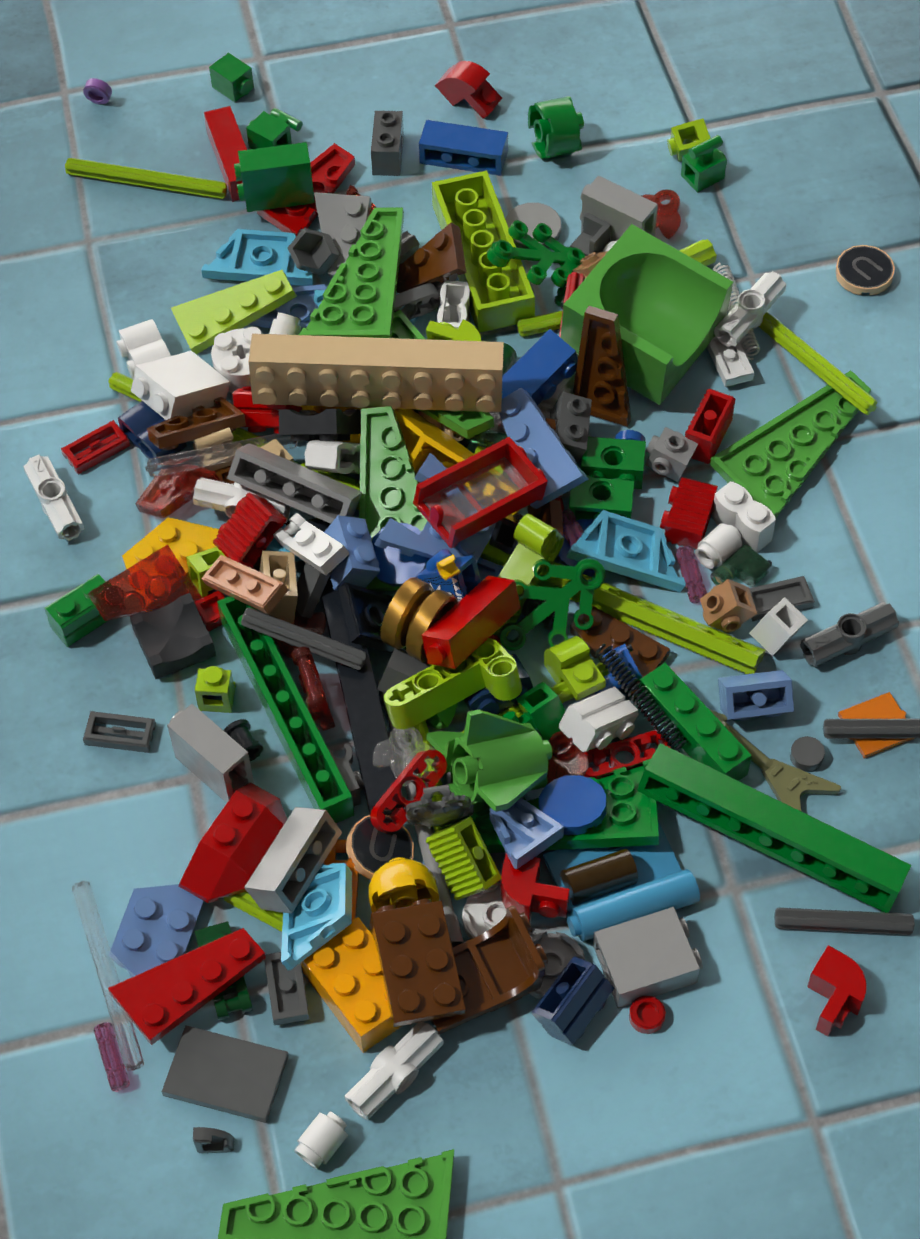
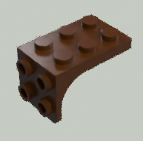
(417, 962)
(496, 968)

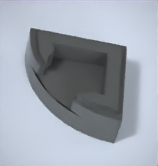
(212, 1140)

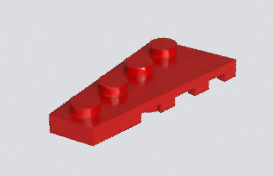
(327, 174)
(180, 987)

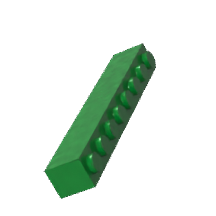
(287, 713)
(774, 828)

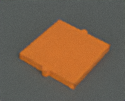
(876, 708)

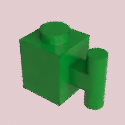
(271, 129)
(704, 164)
(541, 709)

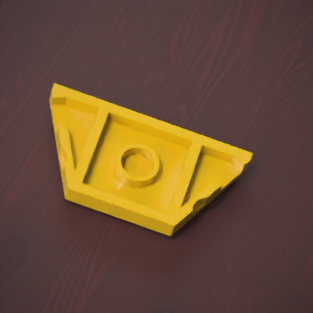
(181, 536)

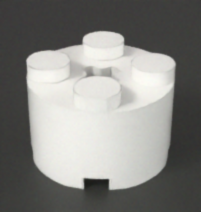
(231, 356)

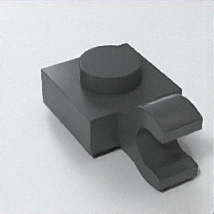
(352, 779)

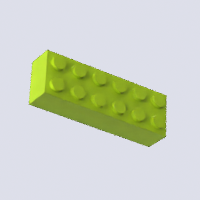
(496, 293)

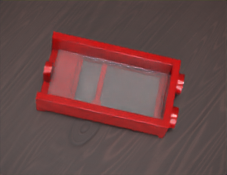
(479, 491)

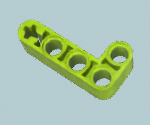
(535, 542)
(442, 687)

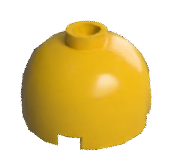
(401, 883)

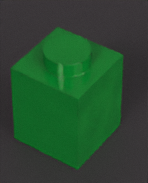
(231, 77)

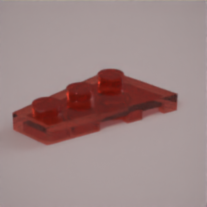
(144, 586)

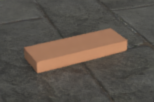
(245, 584)

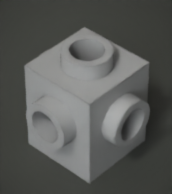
(670, 453)

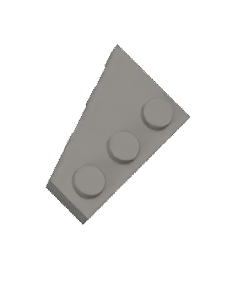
(343, 219)

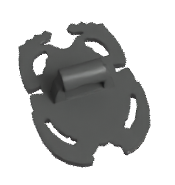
(441, 812)

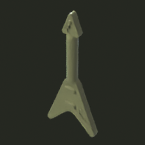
(784, 780)

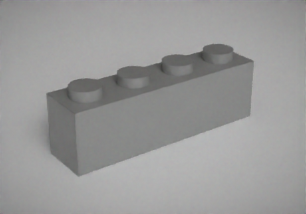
(293, 484)

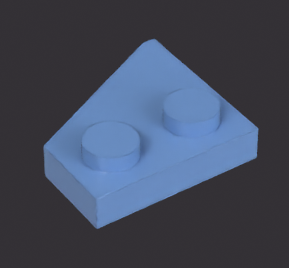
(525, 831)

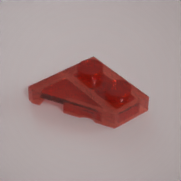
(171, 491)

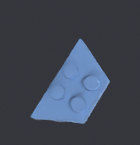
(155, 927)

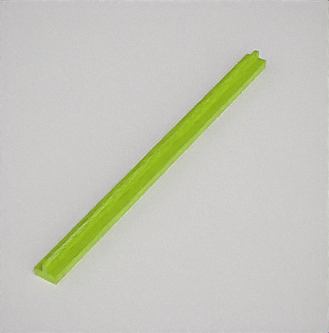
(641, 613)

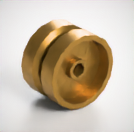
(413, 613)

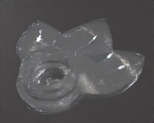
(398, 754)

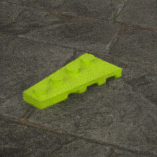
(231, 308)

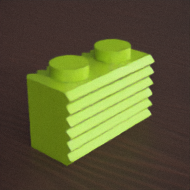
(463, 858)

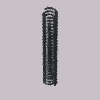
(645, 712)

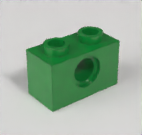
(614, 459)
(602, 494)

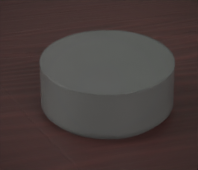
(807, 753)

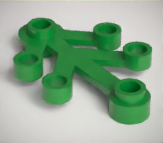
(569, 258)
(556, 600)

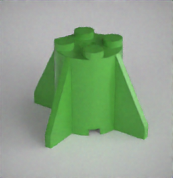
(493, 760)

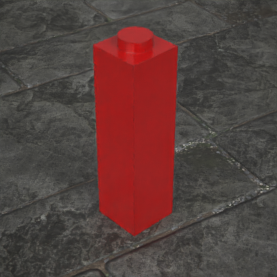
(226, 143)
(471, 622)

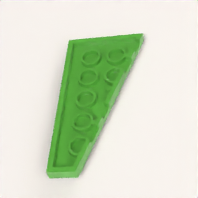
(365, 286)

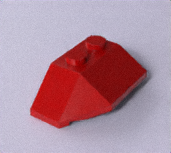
(234, 844)

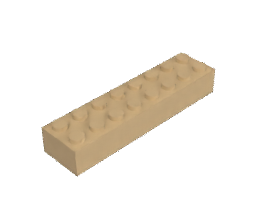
(376, 372)

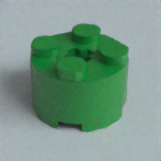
(555, 127)

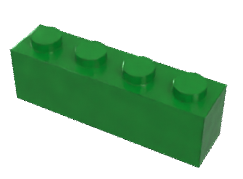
(706, 736)

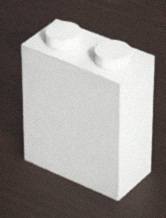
(178, 384)

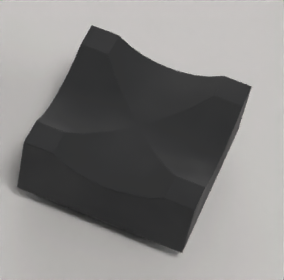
(323, 426)
(173, 636)

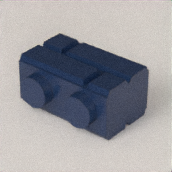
(573, 1000)

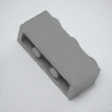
(293, 860)

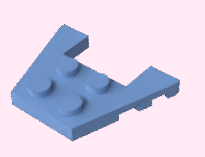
(429, 541)

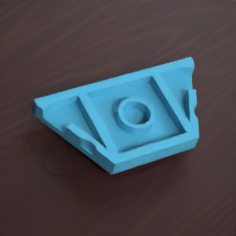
(254, 255)
(629, 550)
(319, 914)

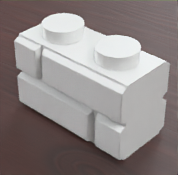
(599, 720)

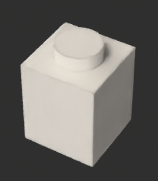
(778, 626)

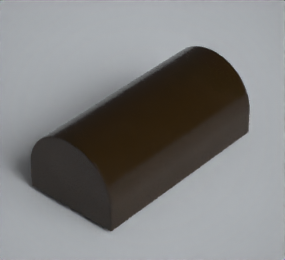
(600, 876)

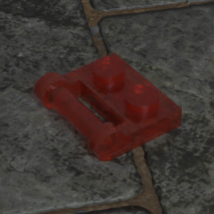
(312, 685)

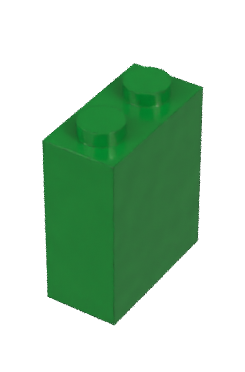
(275, 177)

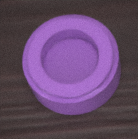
(97, 91)

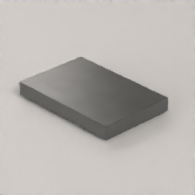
(225, 1074)

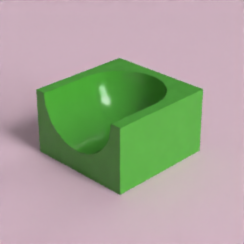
(662, 304)

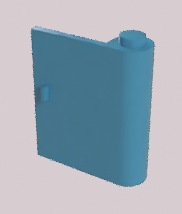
(658, 887)

